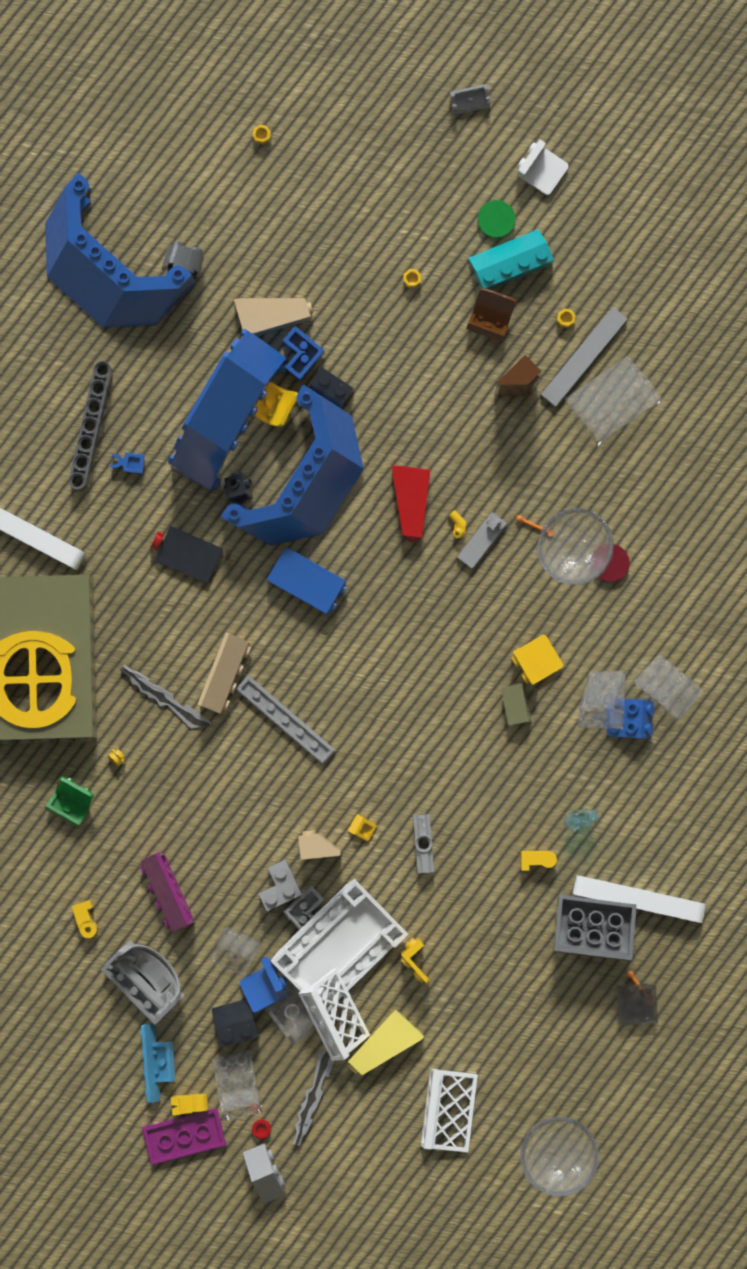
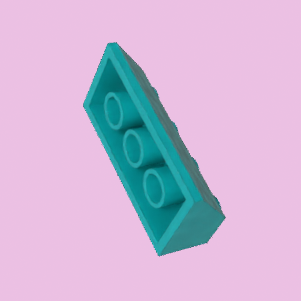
(511, 260)

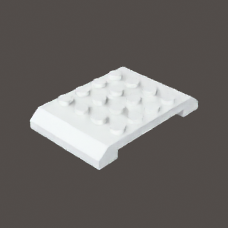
(345, 935)

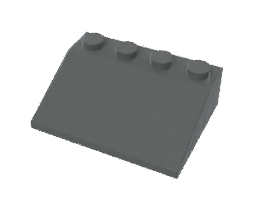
(594, 928)

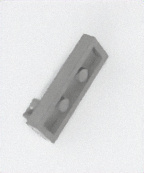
(482, 540)

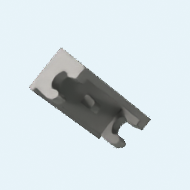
(470, 99)

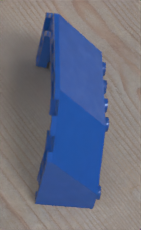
(97, 277)
(225, 409)
(316, 485)

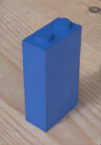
(307, 581)

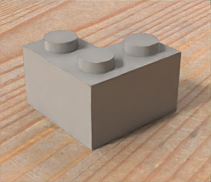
(285, 888)
(264, 1174)

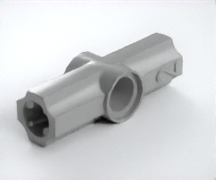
(424, 857)

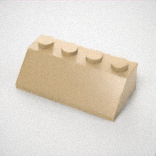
(223, 673)
(316, 846)

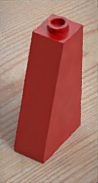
(411, 497)

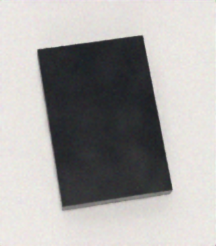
(189, 554)

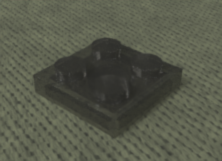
(637, 1004)

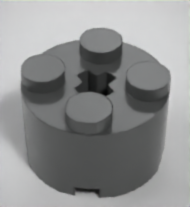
(184, 256)

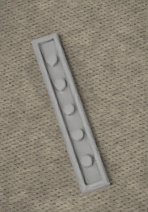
(584, 357)
(285, 719)

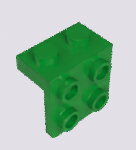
(70, 802)

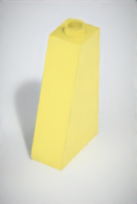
(387, 1041)

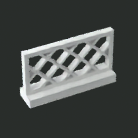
(325, 1023)
(432, 1110)

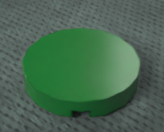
(496, 219)

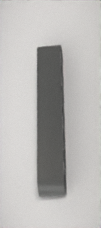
(88, 416)

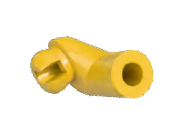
(459, 526)

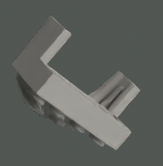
(155, 969)

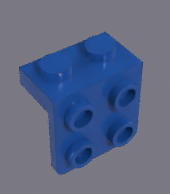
(637, 720)
(264, 987)

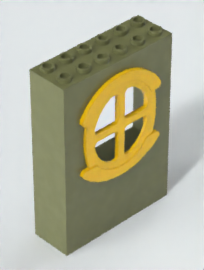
(58, 617)

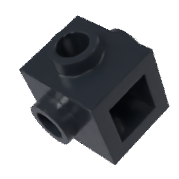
(238, 487)

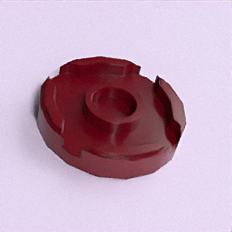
(618, 566)

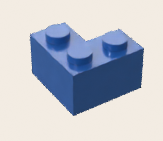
(306, 351)

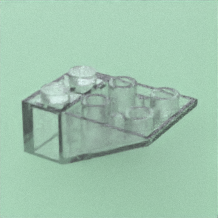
(668, 687)
(603, 701)
(237, 1085)

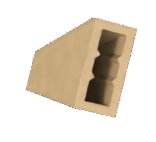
(271, 314)

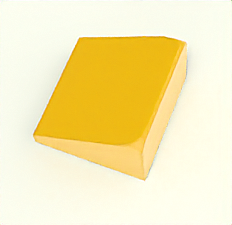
(362, 828)

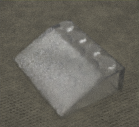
(613, 400)

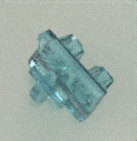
(581, 819)

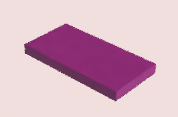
(184, 1136)

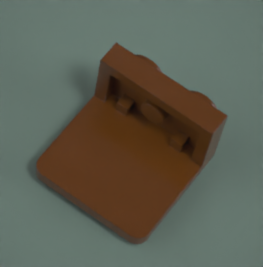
(491, 314)

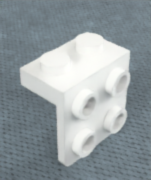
(541, 168)

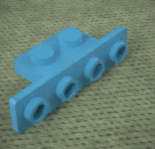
(157, 1062)

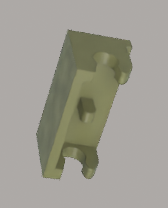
(516, 704)

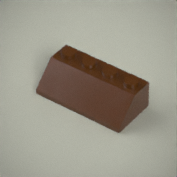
(519, 380)

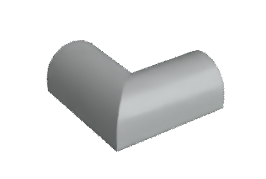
(300, 910)

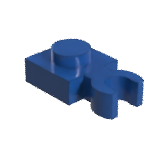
(132, 462)

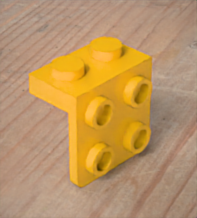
(276, 406)
(537, 660)
(412, 947)

